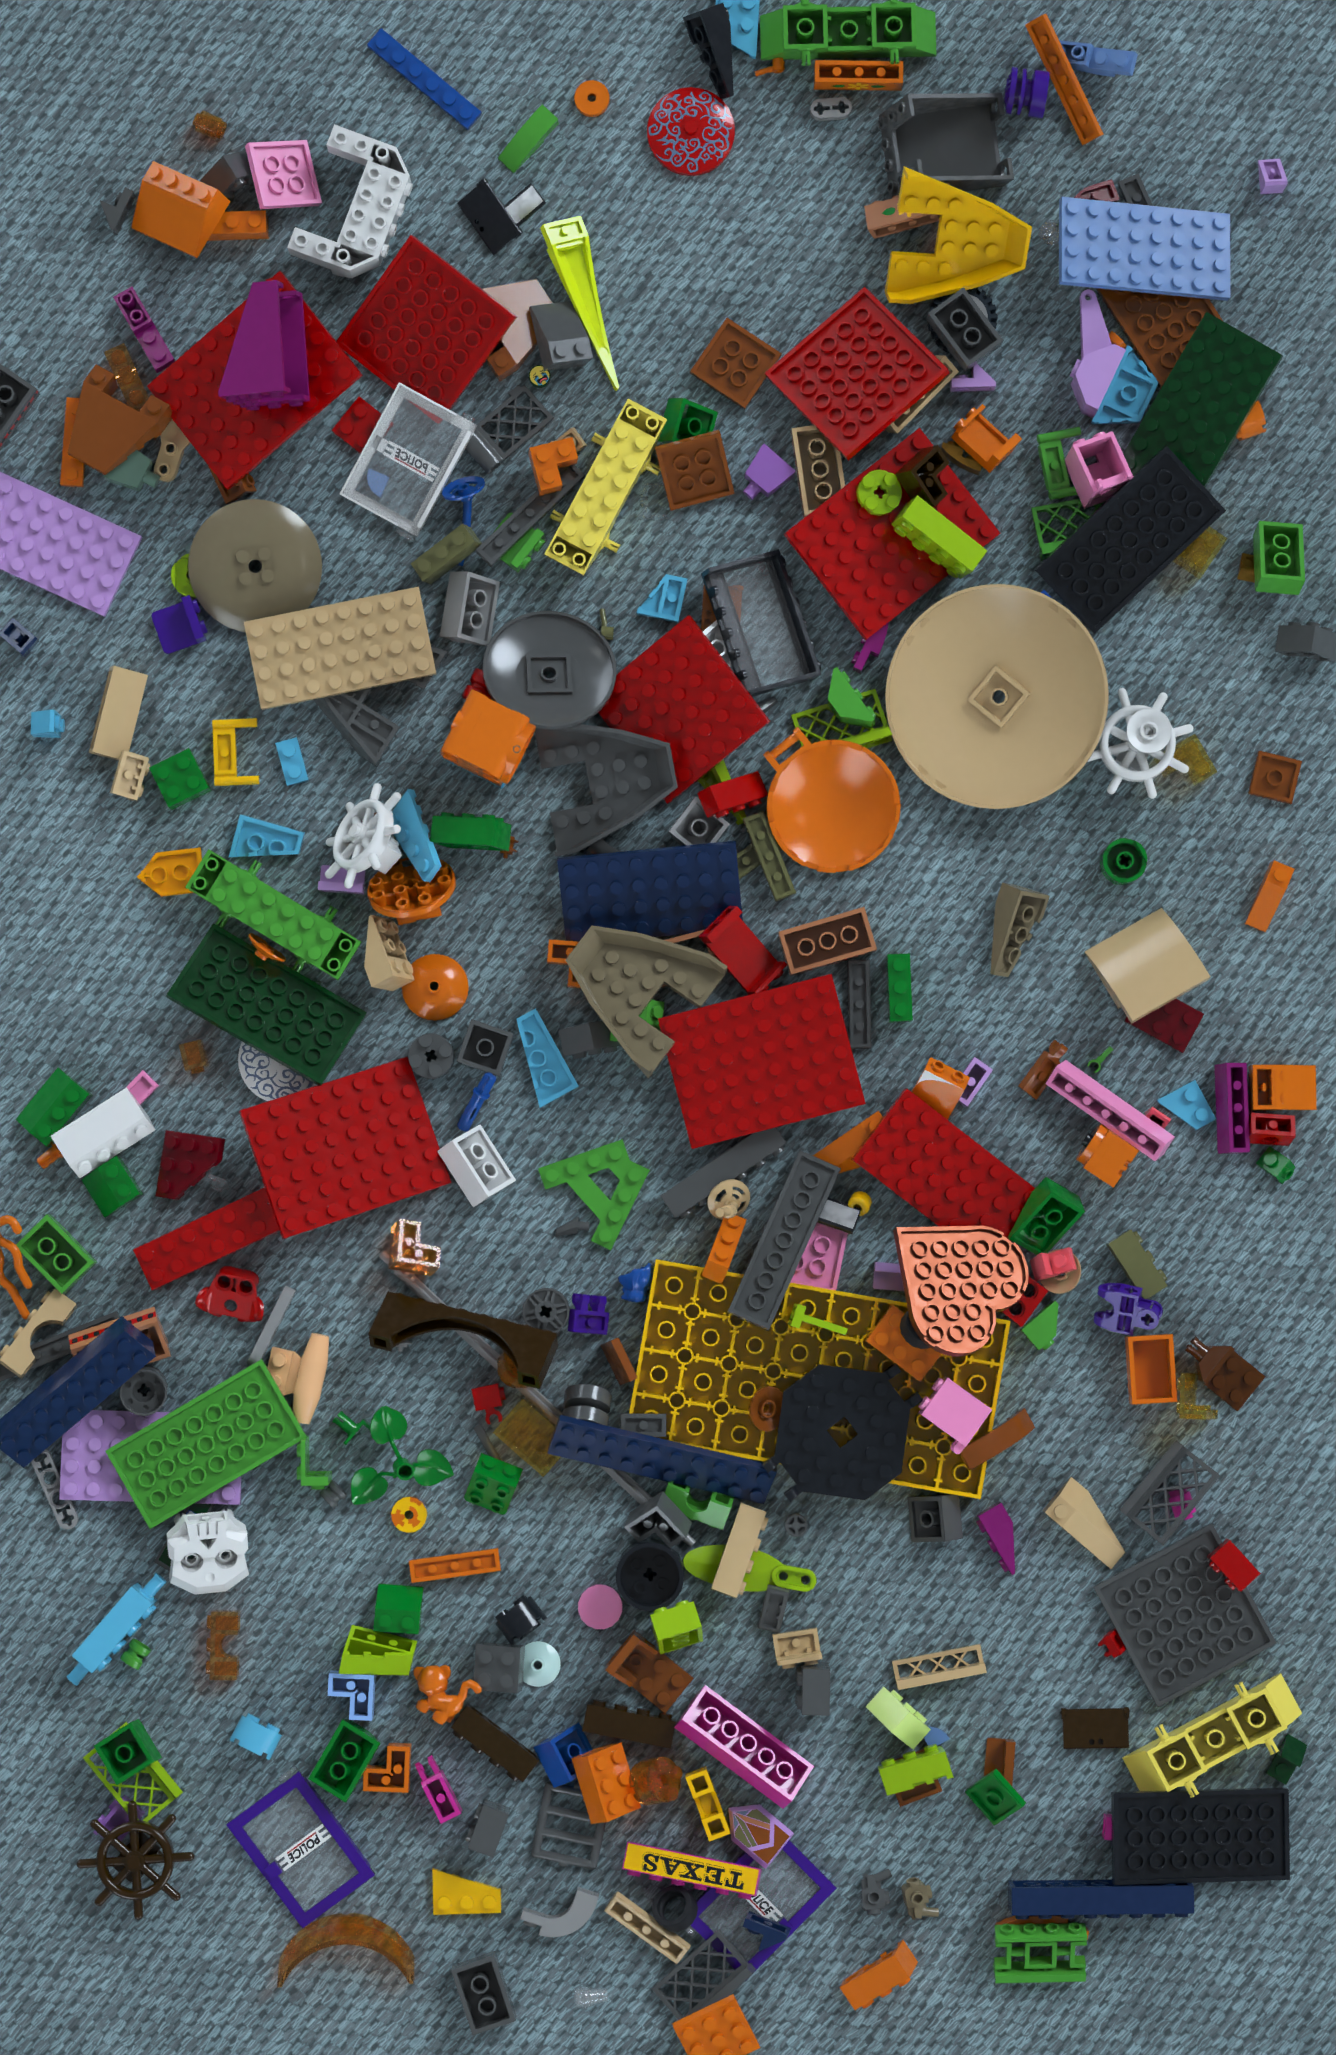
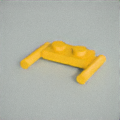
(226, 753)

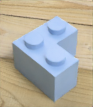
(359, 1689)

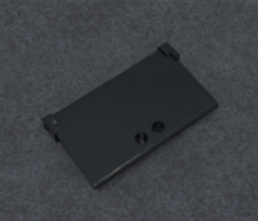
(492, 217)

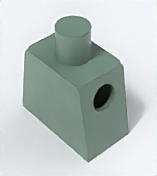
(134, 472)

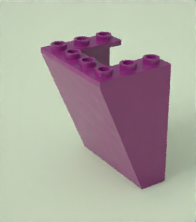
(268, 351)

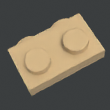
(797, 1647)

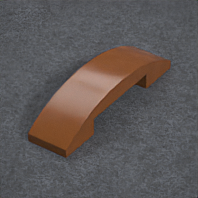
(997, 1440)

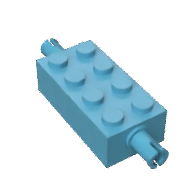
(116, 1625)

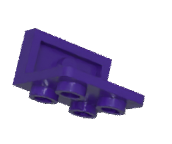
(179, 625)

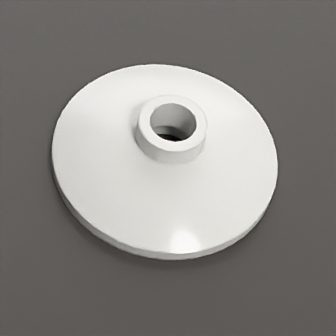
(1157, 722)

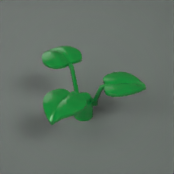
(427, 1471)

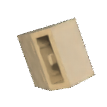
(386, 956)

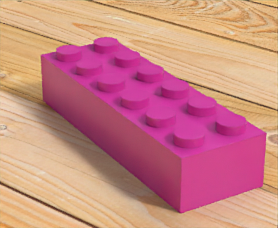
(744, 1746)

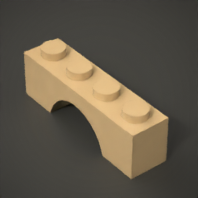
(54, 1310)

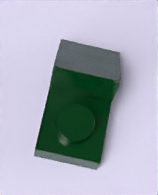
(1287, 1759)

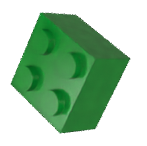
(180, 779)
(127, 1751)

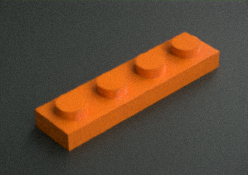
(71, 469)
(454, 1565)

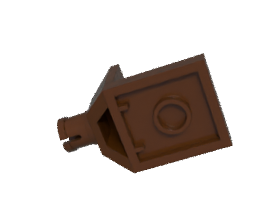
(1225, 1372)

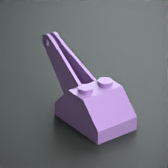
(1098, 357)

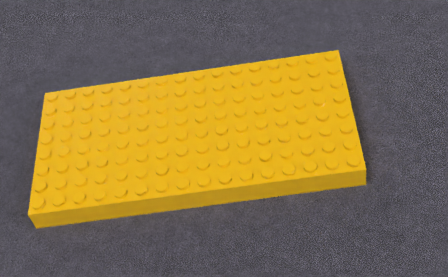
(709, 1364)

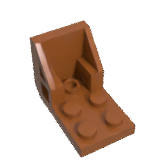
(651, 1674)

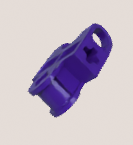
(1128, 1309)

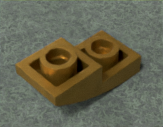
(954, 454)

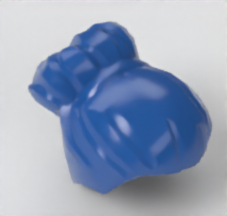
(636, 1283)

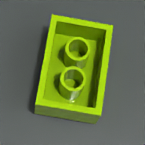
(676, 1627)

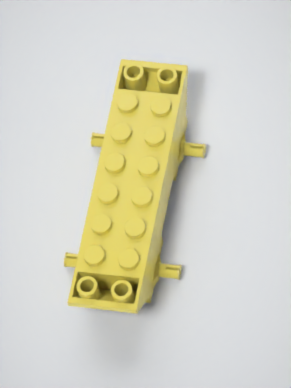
(606, 488)
(1213, 1737)

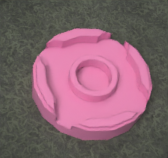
(600, 1606)

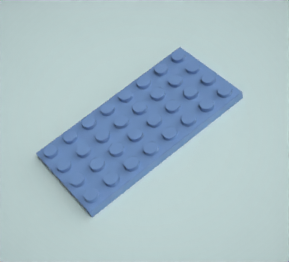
(1144, 248)

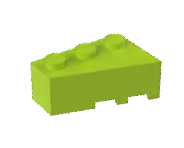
(376, 1653)
(914, 1769)

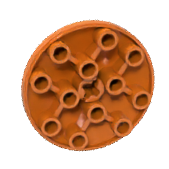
(406, 896)

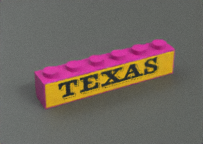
(693, 1869)

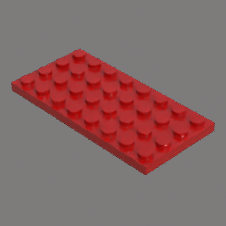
(941, 1169)

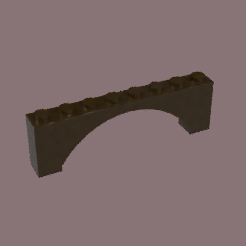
(408, 1317)

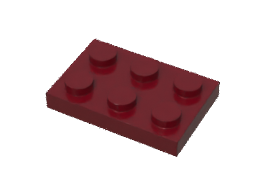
(1171, 1024)

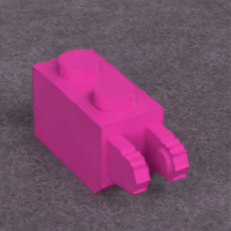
(439, 1792)

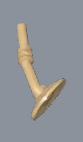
(728, 1203)

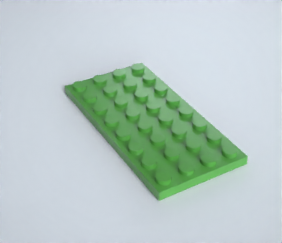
(206, 1443)

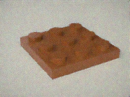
(735, 363)
(694, 470)

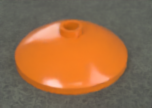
(448, 997)

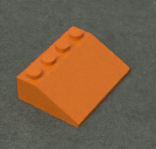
(177, 209)

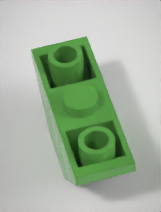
(847, 702)

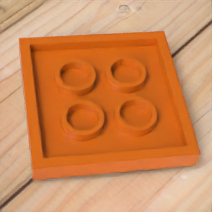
(717, 2030)

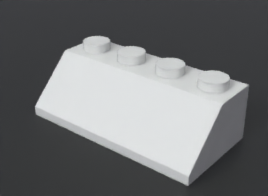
(103, 1132)

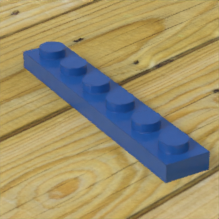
(424, 79)

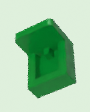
(1276, 1165)

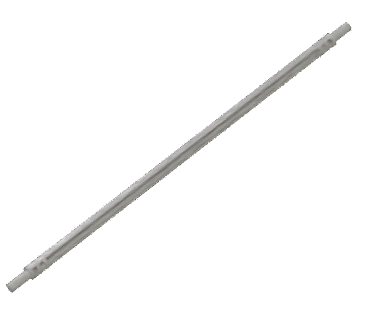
(530, 1393)

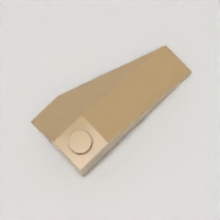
(1082, 1519)

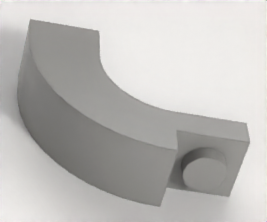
(567, 1921)

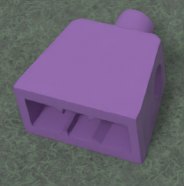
(767, 473)

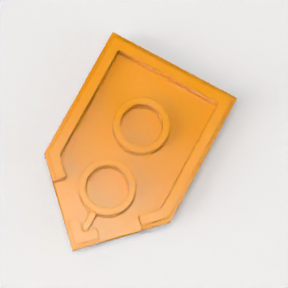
(171, 871)

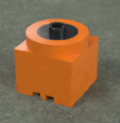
(1106, 1154)

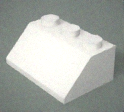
(476, 1165)

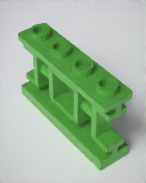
(1040, 1968)

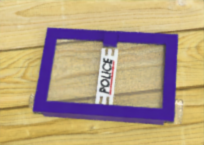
(301, 1848)
(786, 1894)

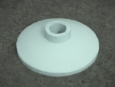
(550, 1662)

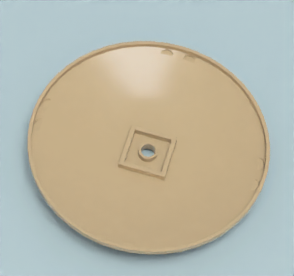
(945, 688)

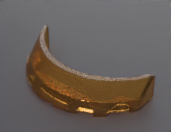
(347, 1930)

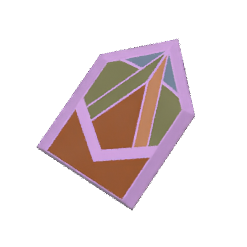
(758, 1833)

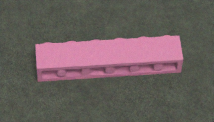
(1110, 1110)

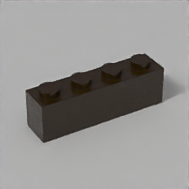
(629, 1724)
(495, 1743)

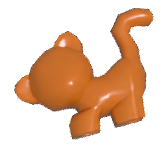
(433, 1683)

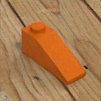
(1269, 895)

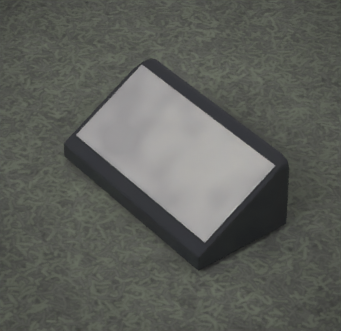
(524, 204)
(839, 1216)

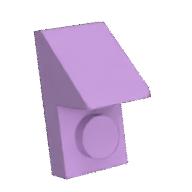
(979, 382)

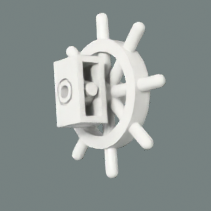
(1130, 760)
(366, 837)

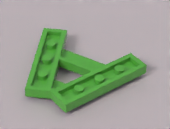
(610, 1212)

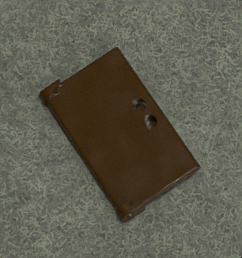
(1095, 1728)

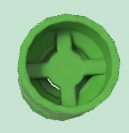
(135, 1654)

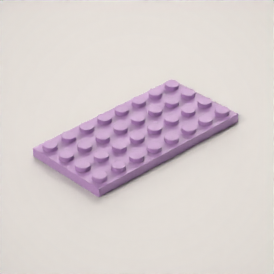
(62, 546)
(89, 1471)

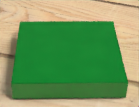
(995, 1797)

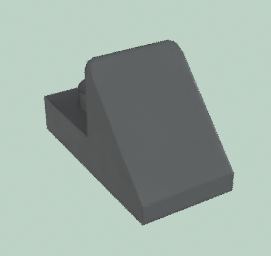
(117, 215)

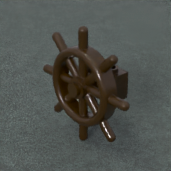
(133, 1859)

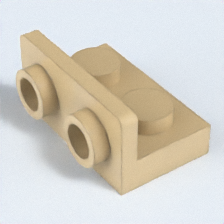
(130, 775)

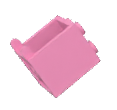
(1102, 479)
(954, 1412)

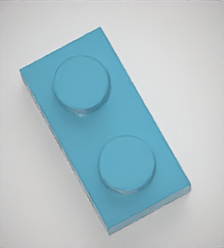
(292, 761)

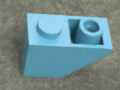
(47, 724)

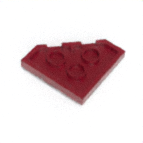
(186, 1161)

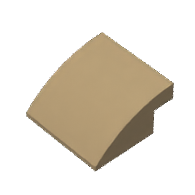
(1147, 965)

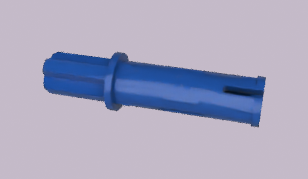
(479, 1095)

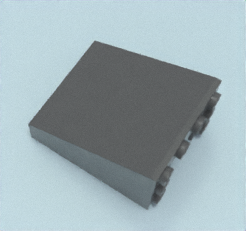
(946, 139)

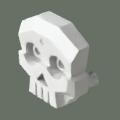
(208, 1569)

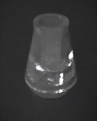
(589, 1996)

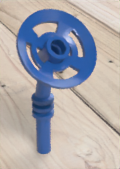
(465, 493)

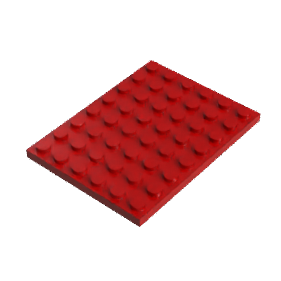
(239, 438)
(861, 556)
(762, 1061)
(344, 1147)

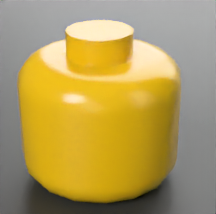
(861, 1200)

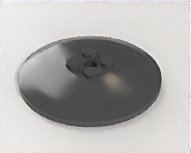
(556, 644)

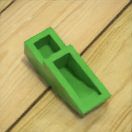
(528, 138)

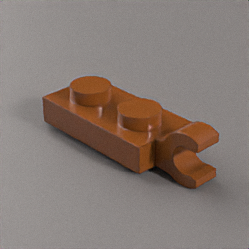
(1036, 1078)

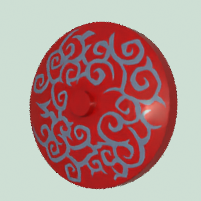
(690, 131)

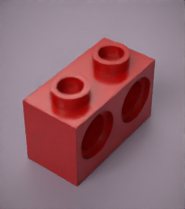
(1027, 1304)

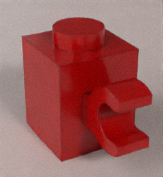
(487, 1398)

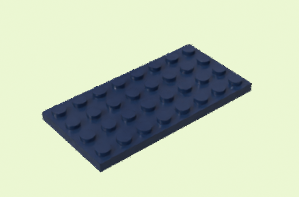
(649, 889)

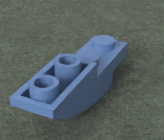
(1099, 61)

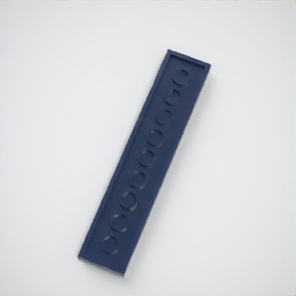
(660, 1459)

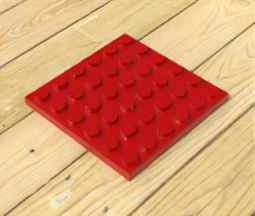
(425, 326)
(856, 373)
(686, 698)

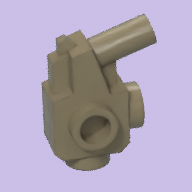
(916, 1896)

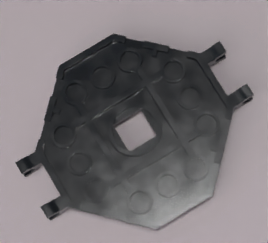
(821, 1401)

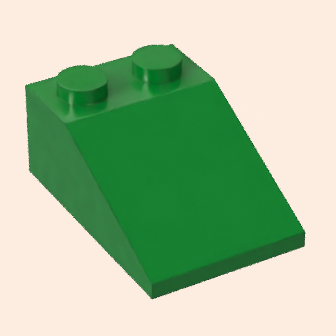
(1046, 1217)

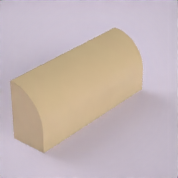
(118, 712)

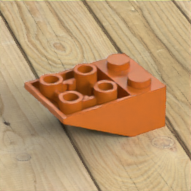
(1282, 1087)

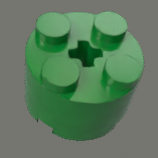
(1134, 867)

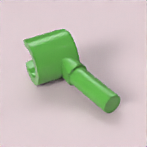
(1100, 1059)

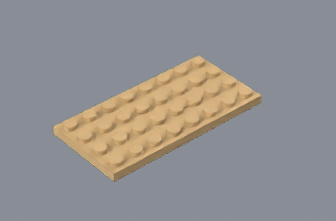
(340, 648)

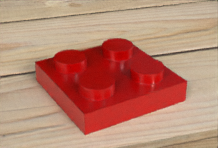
(357, 424)

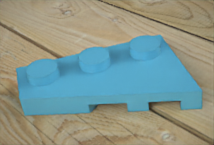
(264, 838)

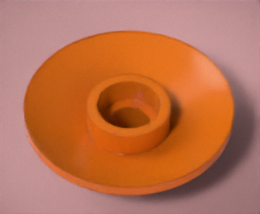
(264, 950)

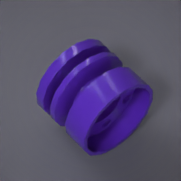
(1027, 92)

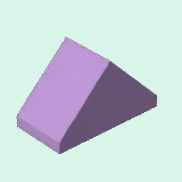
(1271, 176)

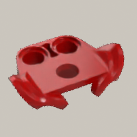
(249, 1305)

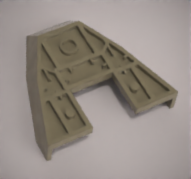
(624, 973)

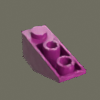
(1000, 1530)

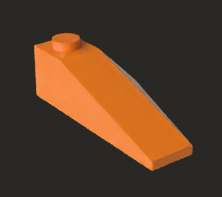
(845, 1147)

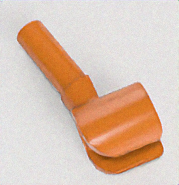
(777, 67)

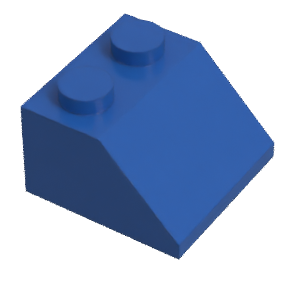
(557, 1751)

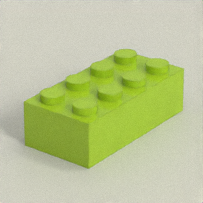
(938, 538)

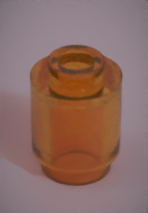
(209, 125)

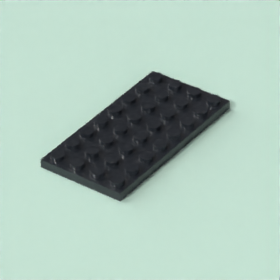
(1130, 539)
(1200, 1838)

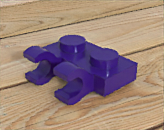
(588, 1321)

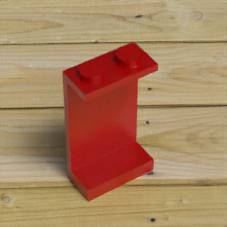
(741, 951)

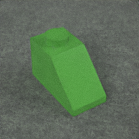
(1042, 1327)

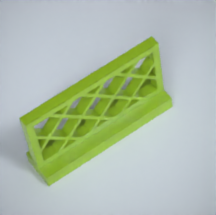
(867, 739)
(797, 1316)
(157, 1774)

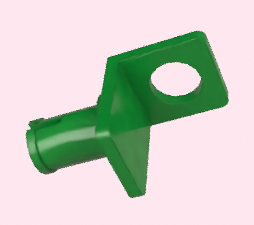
(349, 1425)

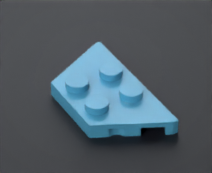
(743, 23)
(1127, 393)

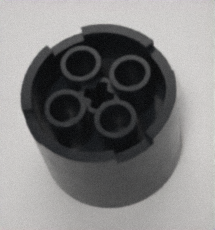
(644, 1592)

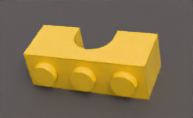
(707, 1803)

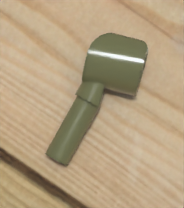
(606, 631)

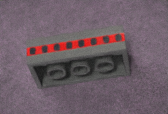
(15, 401)

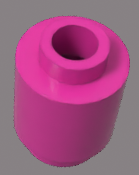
(1175, 1497)

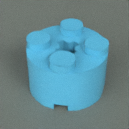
(256, 1736)

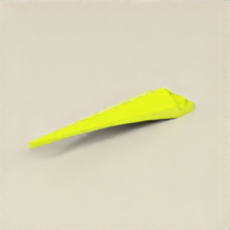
(572, 259)

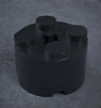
(520, 1619)

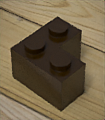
(921, 473)

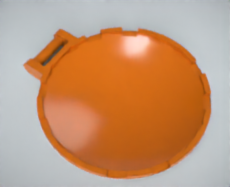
(831, 803)

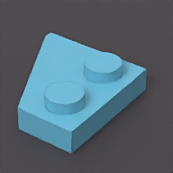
(665, 600)
(1189, 1105)

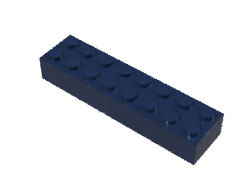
(74, 1391)
(1097, 1898)

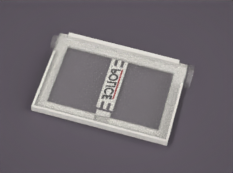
(408, 460)

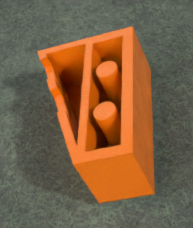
(879, 1977)

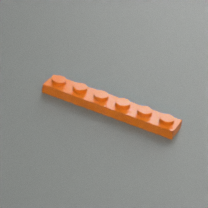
(1064, 79)

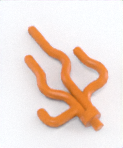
(18, 1265)

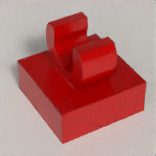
(1113, 1643)

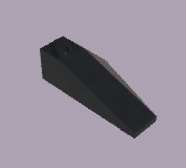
(712, 33)

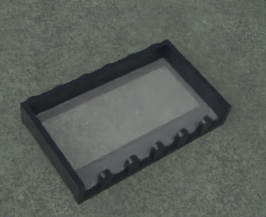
(761, 623)

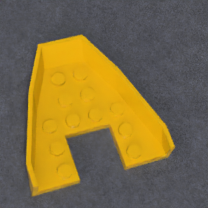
(972, 245)

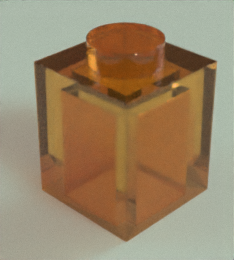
(194, 1056)

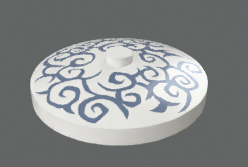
(268, 1077)

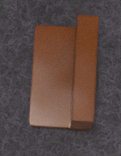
(1000, 1756)

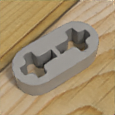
(829, 103)

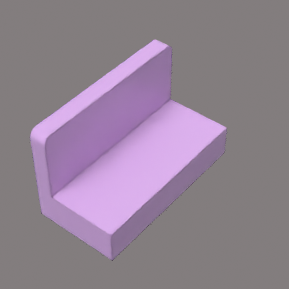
(336, 884)
(887, 1276)

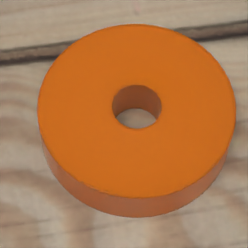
(588, 89)

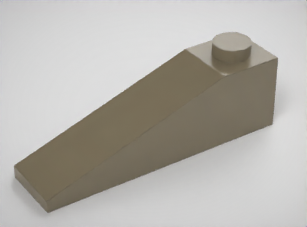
(1014, 916)

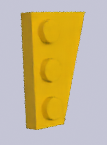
(463, 1896)

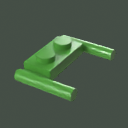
(1054, 464)

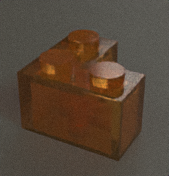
(408, 1253)

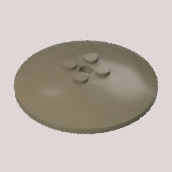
(247, 533)

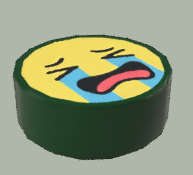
(539, 377)

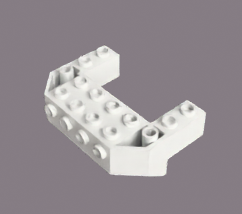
(372, 212)

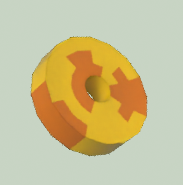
(409, 1504)

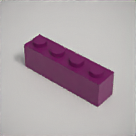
(1232, 1108)

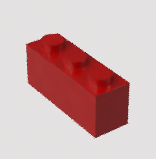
(733, 795)

